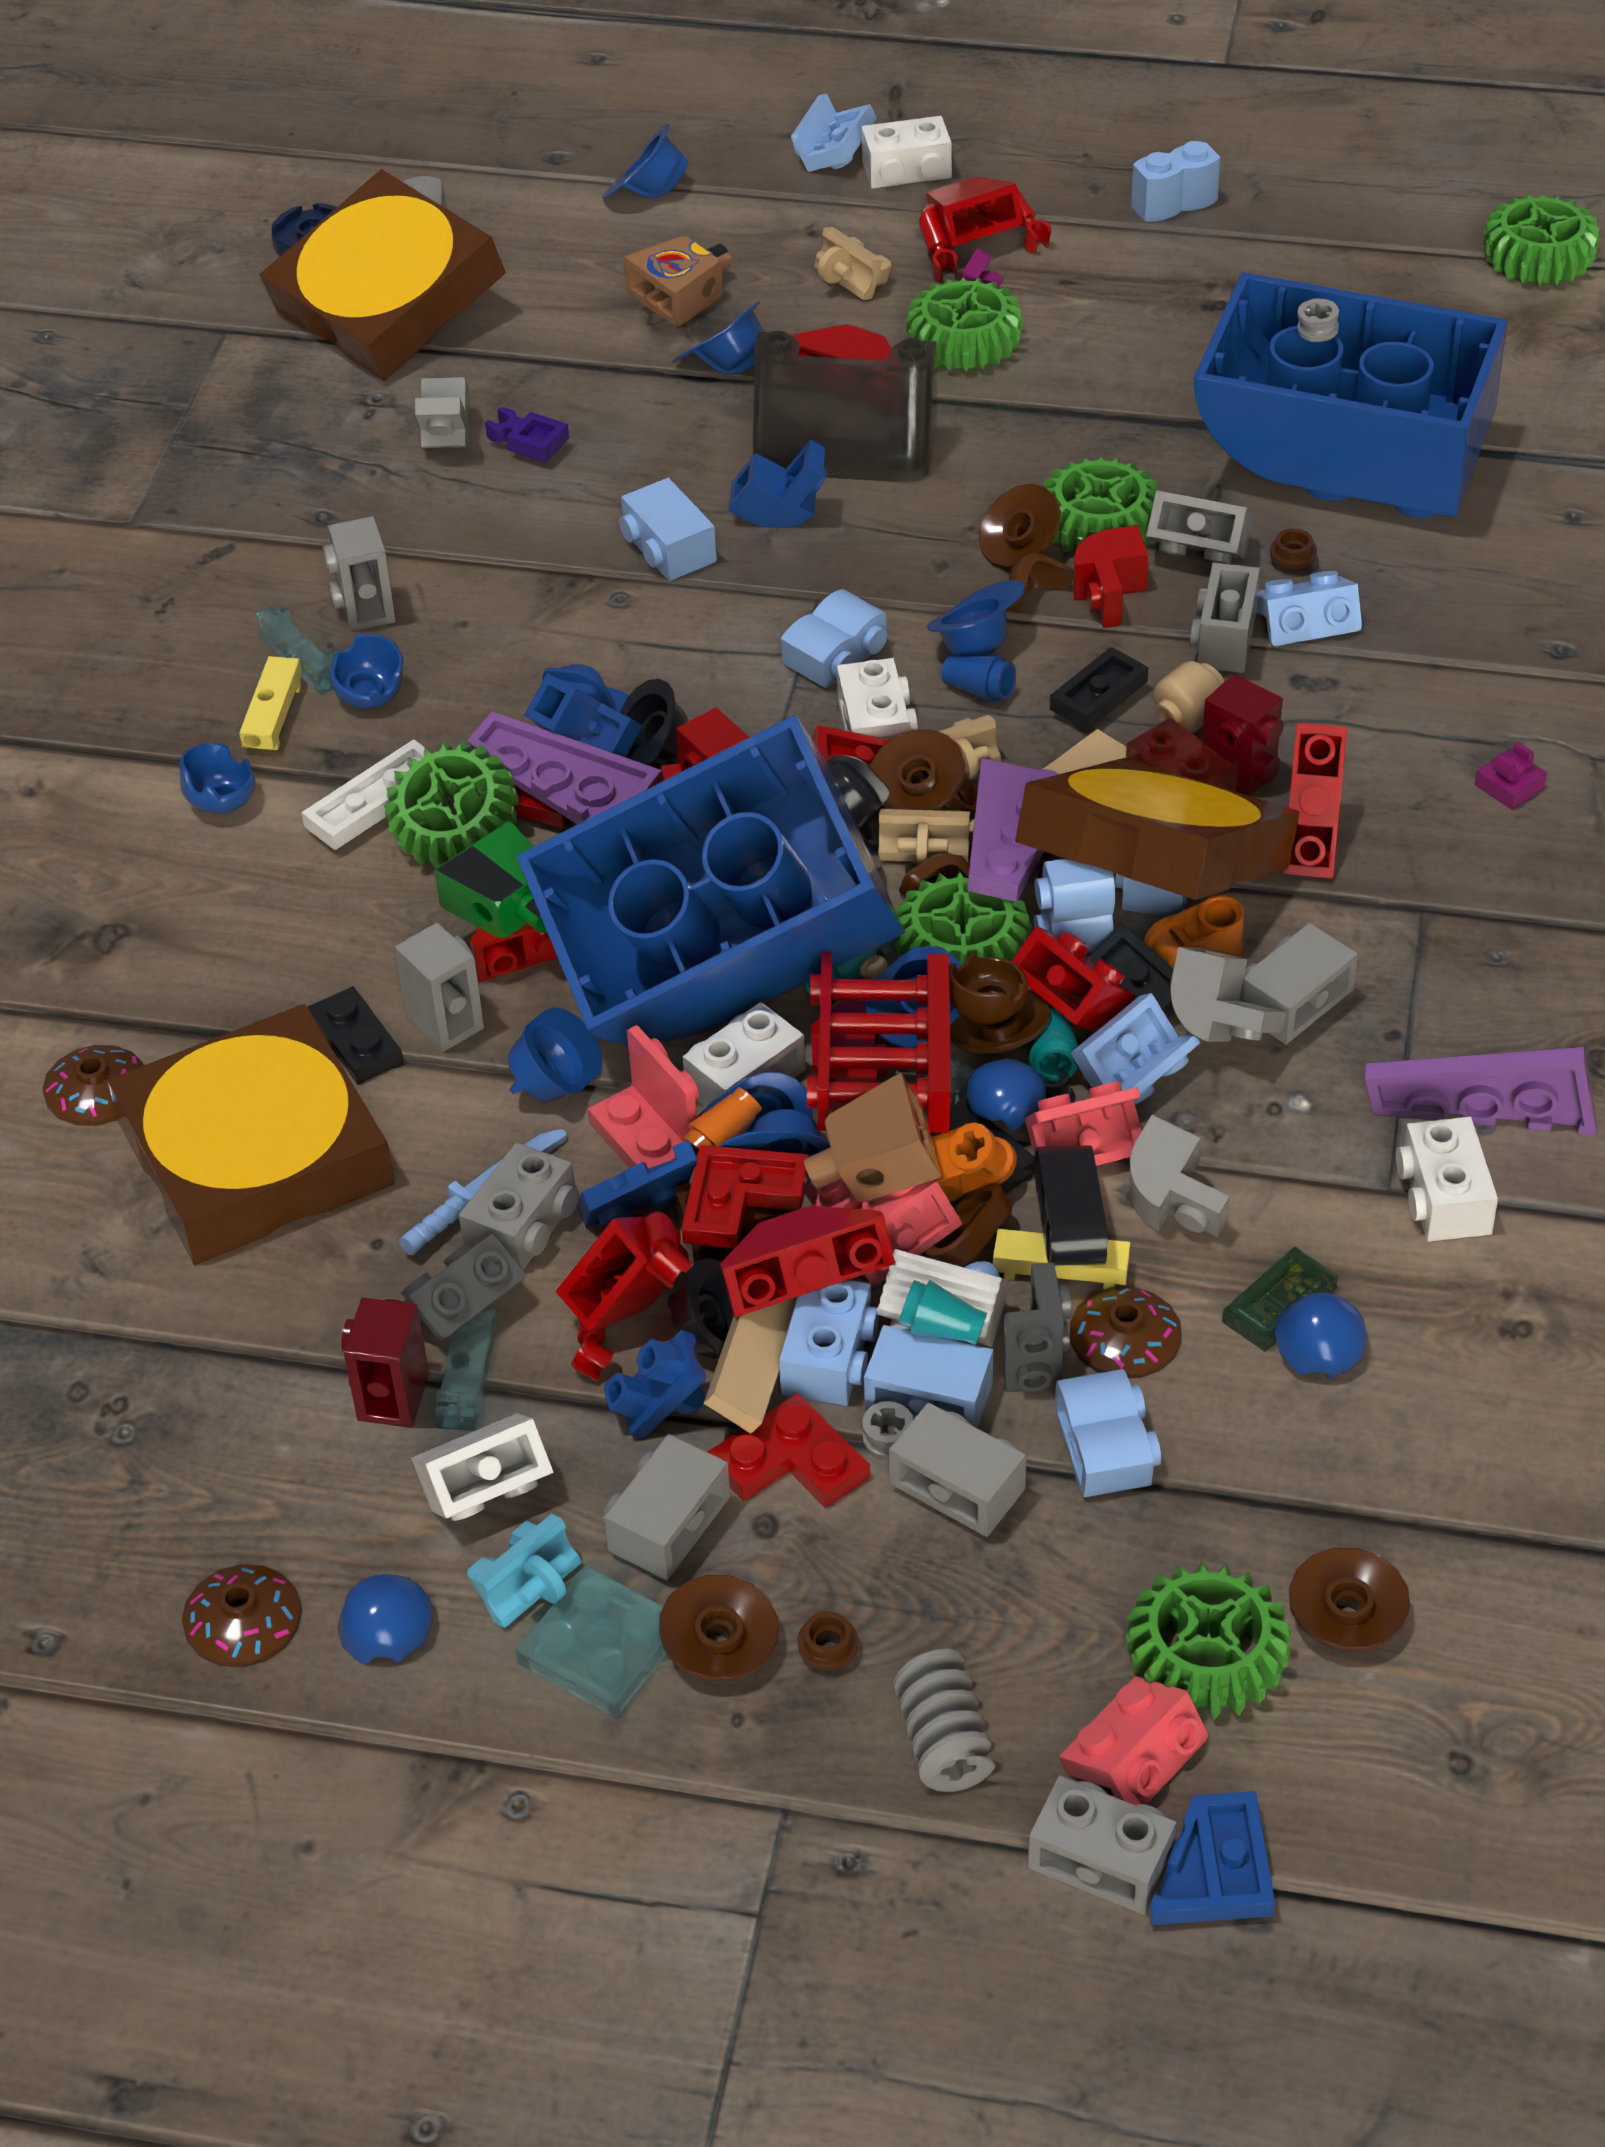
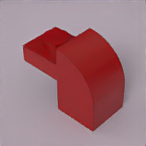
(1107, 568)

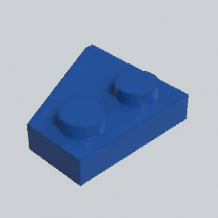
(637, 1188)
(1216, 1864)

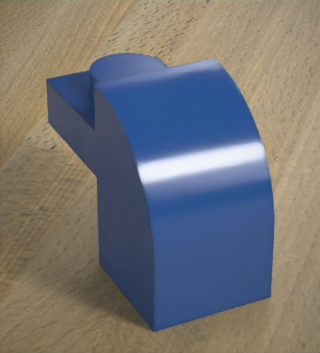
(776, 495)
(581, 717)

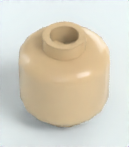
(1184, 694)

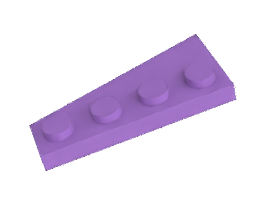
(563, 771)
(997, 862)
(1512, 1086)

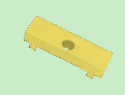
(271, 703)
(1019, 1250)

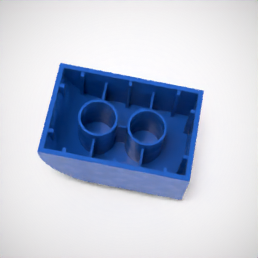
(1371, 415)
(710, 890)

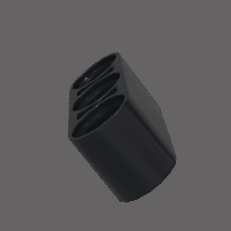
(1070, 1205)

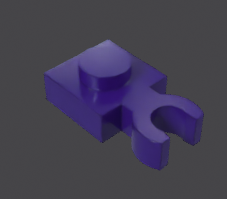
(531, 437)

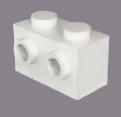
(906, 152)
(874, 699)
(743, 1048)
(1447, 1179)
(482, 1466)

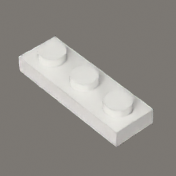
(360, 801)

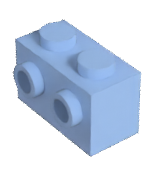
(827, 1342)

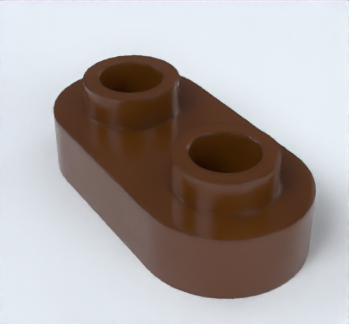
(982, 1215)

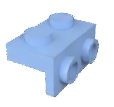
(828, 136)
(1310, 609)
(1134, 1048)

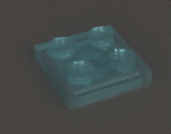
(596, 1642)

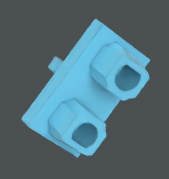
(526, 1571)

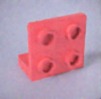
(653, 1112)
(913, 1216)

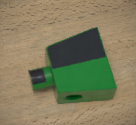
(489, 885)

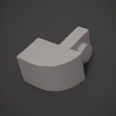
(444, 413)
(1207, 997)
(1163, 1182)

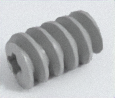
(943, 1721)

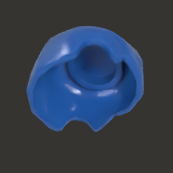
(367, 671)
(214, 779)
(1005, 1091)
(1321, 1334)
(384, 1618)

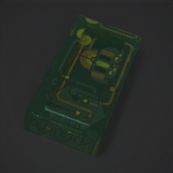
(1258, 1307)

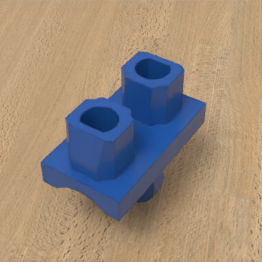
(665, 1382)

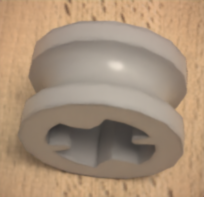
(1318, 320)
(880, 1415)

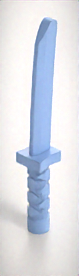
(460, 1196)

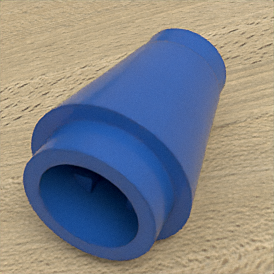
(981, 676)

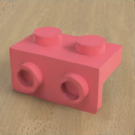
(1104, 1121)
(1137, 1741)

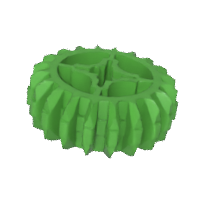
(1541, 239)
(968, 320)
(1100, 498)
(420, 807)
(944, 908)
(1209, 1618)

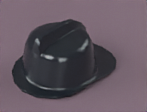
(654, 708)
(861, 790)
(703, 1307)

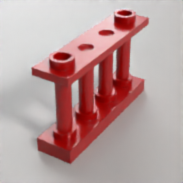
(928, 1025)

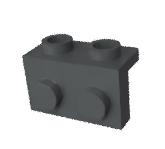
(466, 1287)
(1038, 1336)

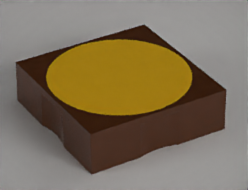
(383, 273)
(1157, 827)
(251, 1132)

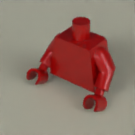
(974, 211)
(619, 1279)

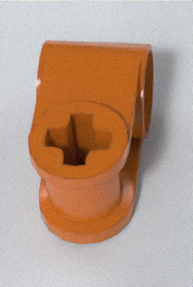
(1209, 925)
(972, 1159)

